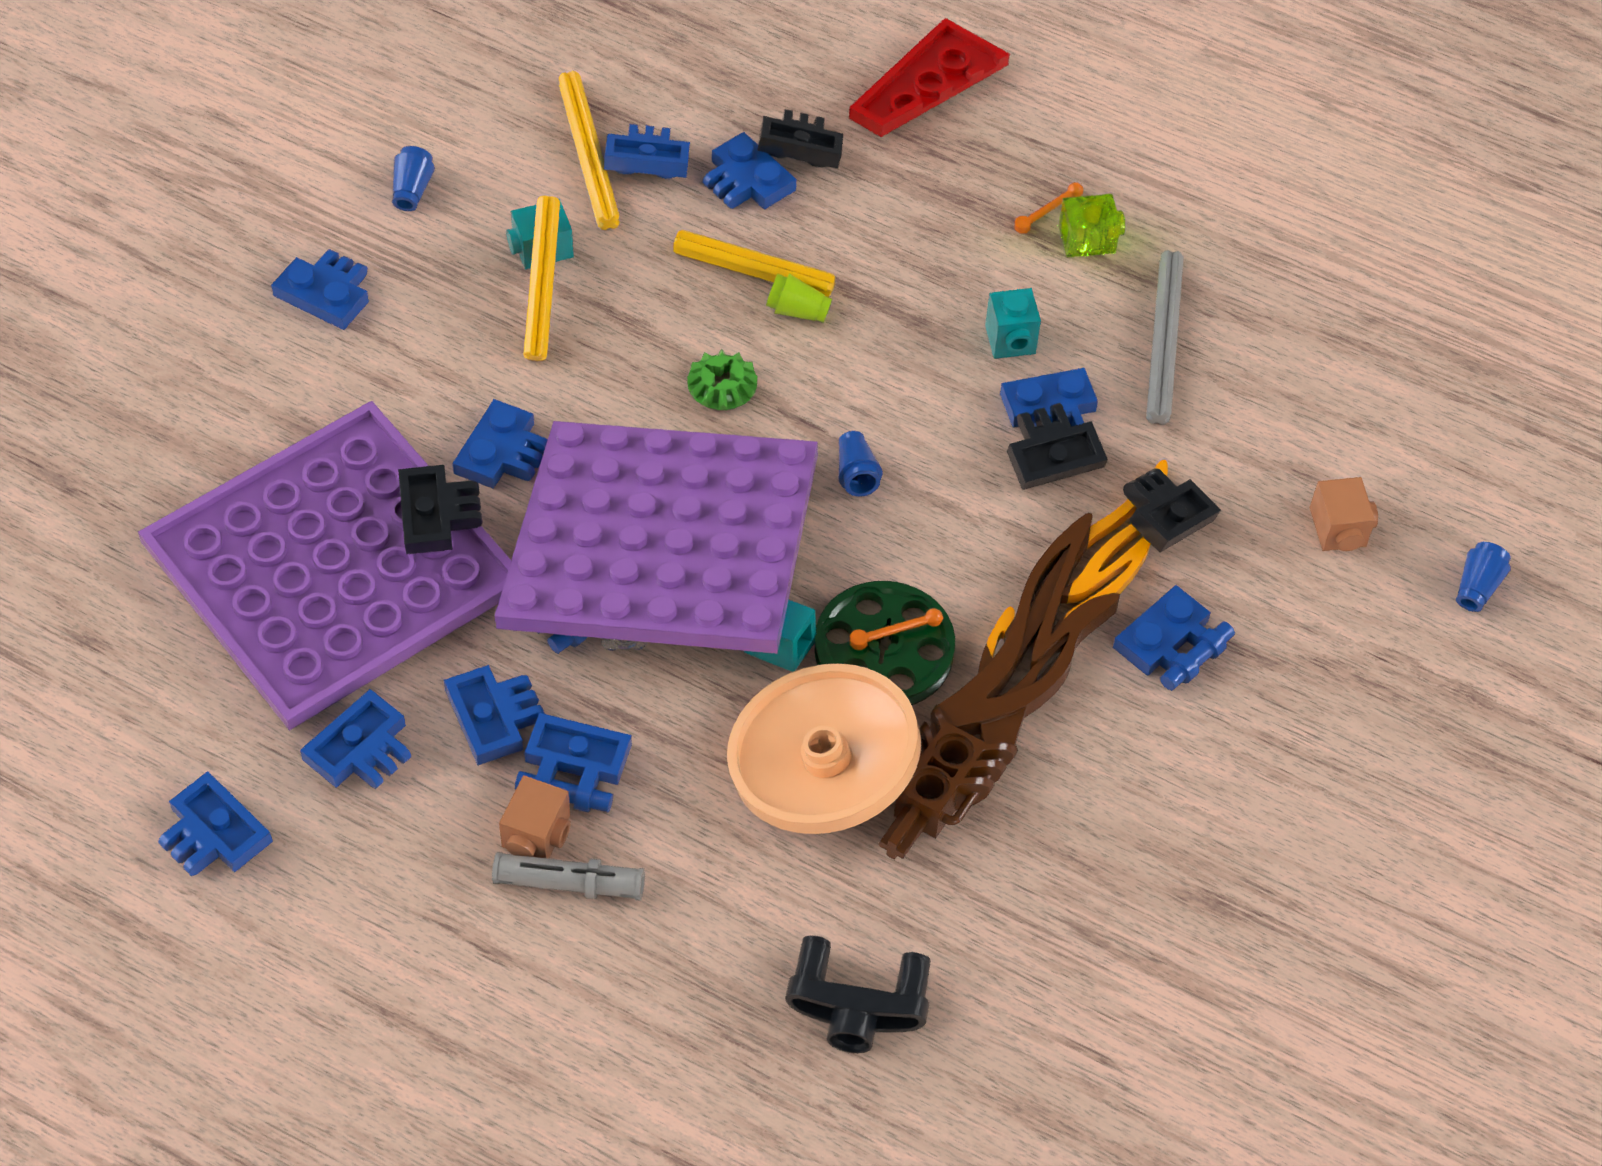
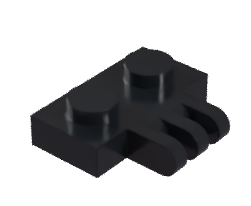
(800, 140)
(1054, 448)
(436, 508)
(1168, 511)

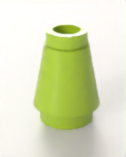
(797, 299)

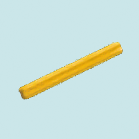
(589, 150)

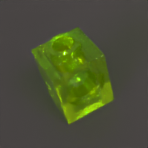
(1090, 225)

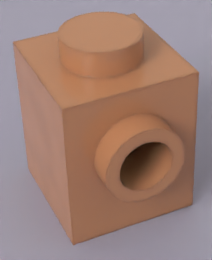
(1343, 514)
(535, 819)

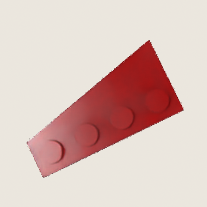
(928, 75)

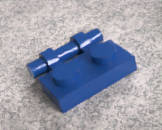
(1163, 629)
(581, 751)

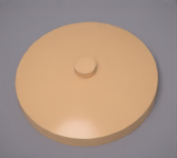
(824, 748)

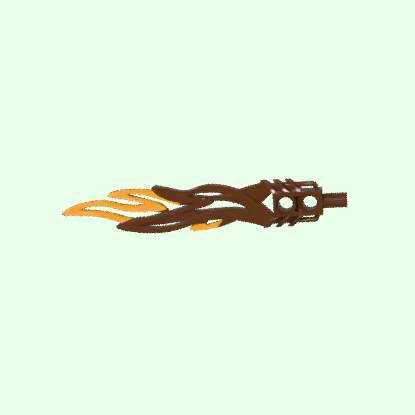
(999, 719)

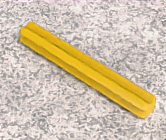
(749, 261)
(541, 278)

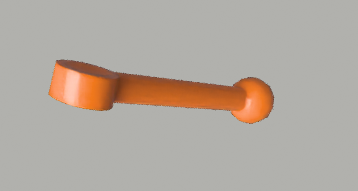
(1023, 223)
(859, 638)

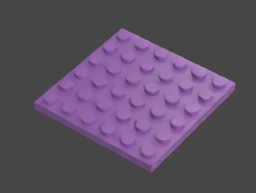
(660, 537)
(311, 569)

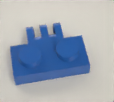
(647, 153)
(747, 174)
(324, 289)
(1067, 387)
(501, 446)
(492, 711)
(358, 743)
(212, 827)

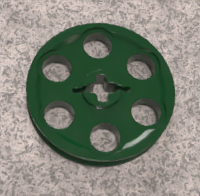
(902, 652)

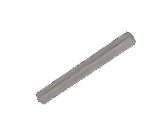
(1165, 338)

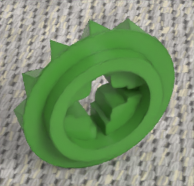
(728, 393)

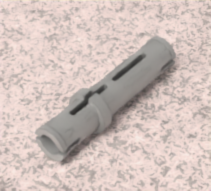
(572, 876)

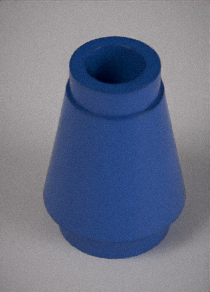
(411, 176)
(857, 465)
(1482, 574)

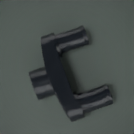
(857, 1011)

